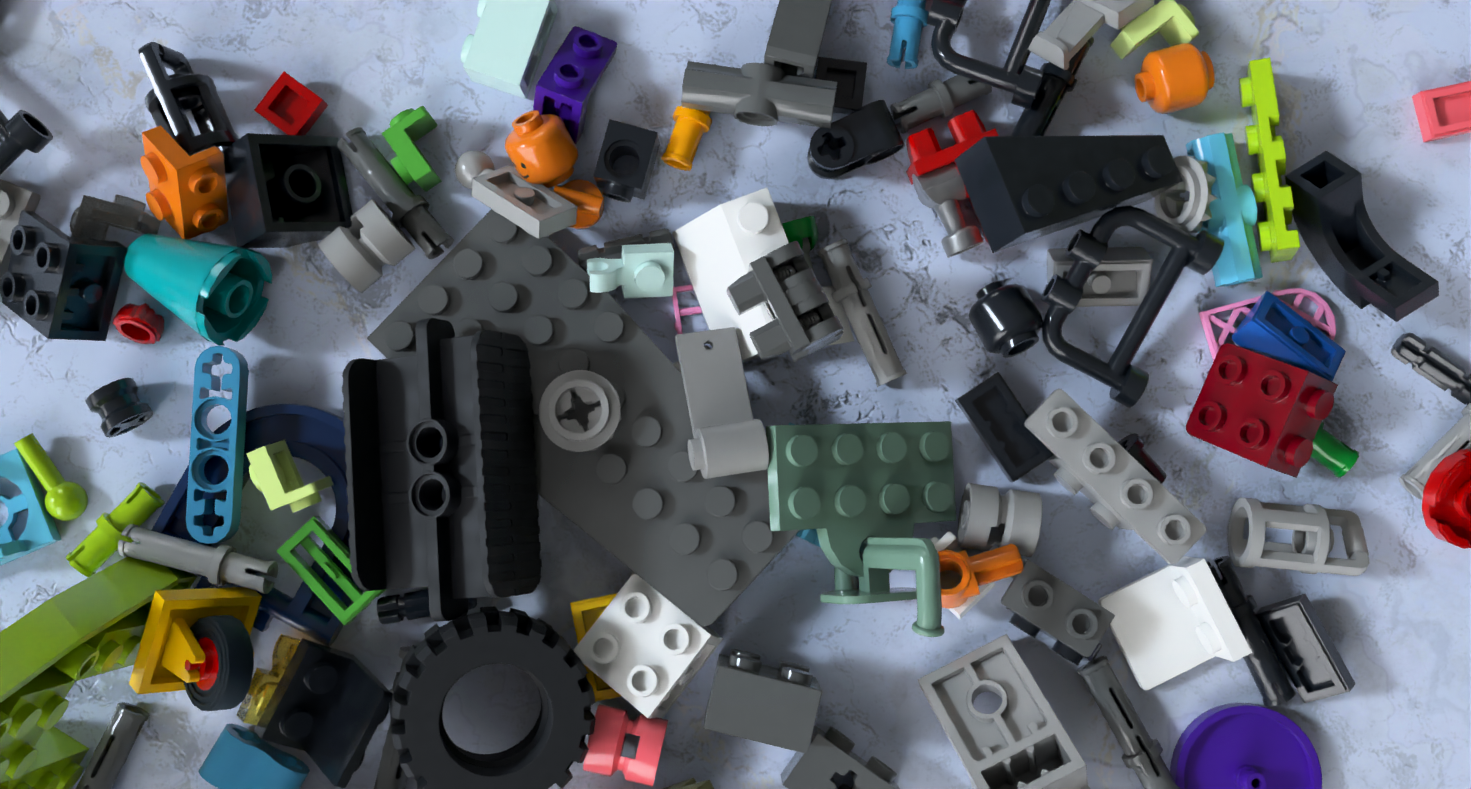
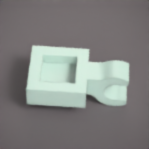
(641, 272)

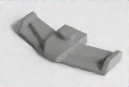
(1079, 23)

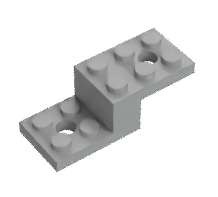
(1019, 742)

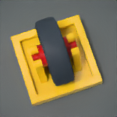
(198, 645)

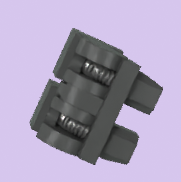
(794, 301)

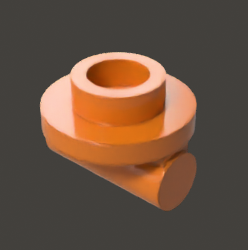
(587, 198)

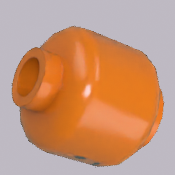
(1174, 78)
(541, 148)

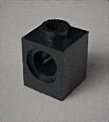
(626, 140)

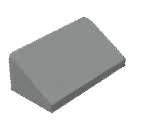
(1117, 281)

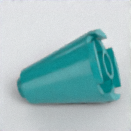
(202, 283)

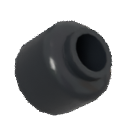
(1006, 319)

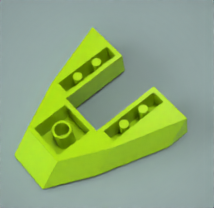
(65, 640)

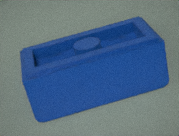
(1285, 336)

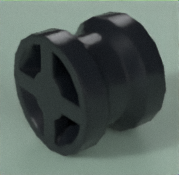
(119, 407)

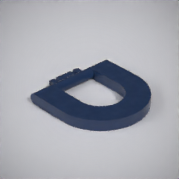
(311, 436)

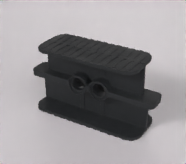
(487, 527)

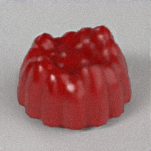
(139, 323)

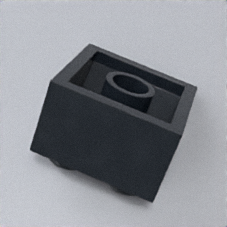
(285, 189)

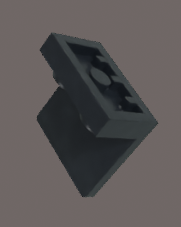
(61, 281)
(326, 708)

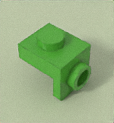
(410, 162)

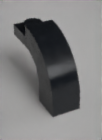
(1347, 245)

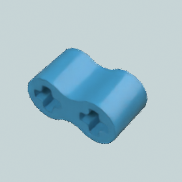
(248, 762)

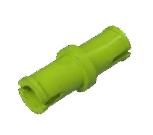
(105, 537)

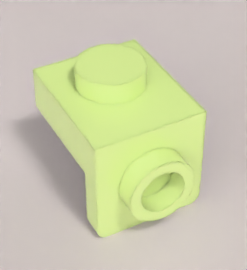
(1167, 17)
(279, 480)

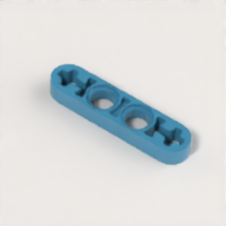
(206, 444)

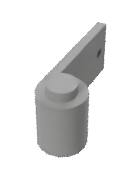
(719, 406)

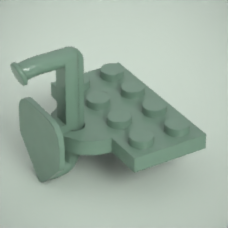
(863, 496)

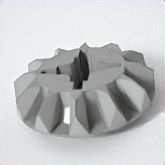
(1183, 213)
(558, 402)

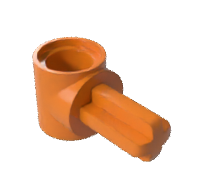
(977, 571)

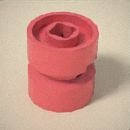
(608, 742)

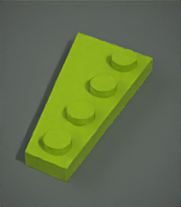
(1261, 139)

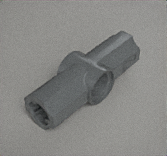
(758, 94)

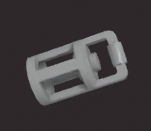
(1310, 538)

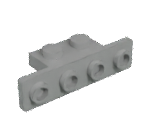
(1112, 479)

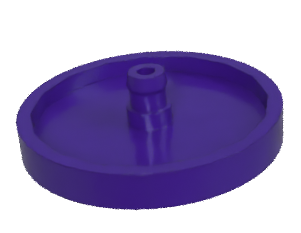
(1245, 750)

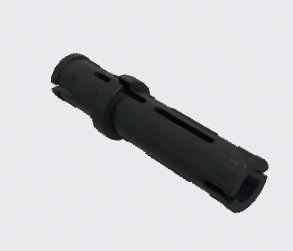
(1049, 95)
(1262, 661)

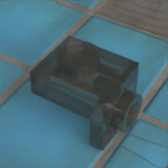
(96, 215)

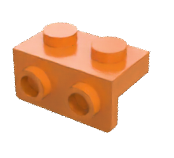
(184, 187)

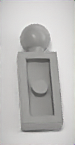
(508, 194)

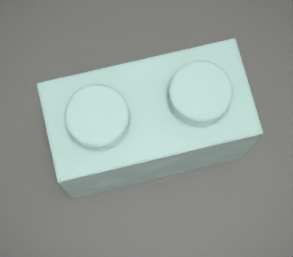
(508, 43)

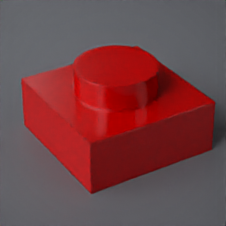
(291, 106)

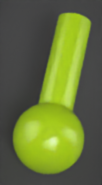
(63, 498)

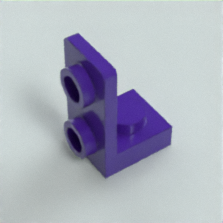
(572, 78)

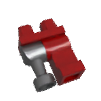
(939, 180)

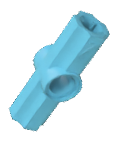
(1232, 211)

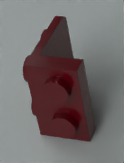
(1261, 409)

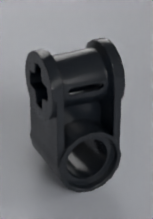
(862, 138)

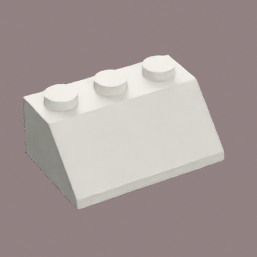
(719, 251)

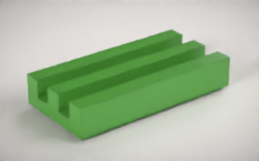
(312, 579)

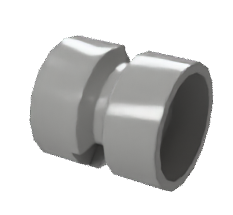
(366, 246)
(998, 519)

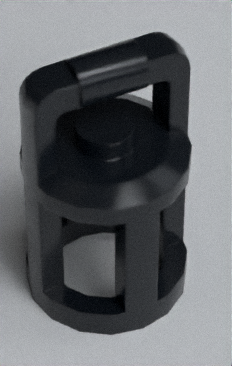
(184, 93)

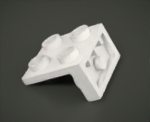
(1173, 622)
(646, 648)

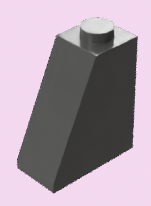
(797, 36)

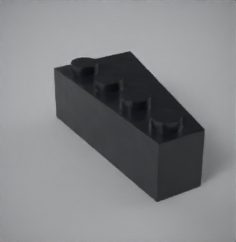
(1055, 182)

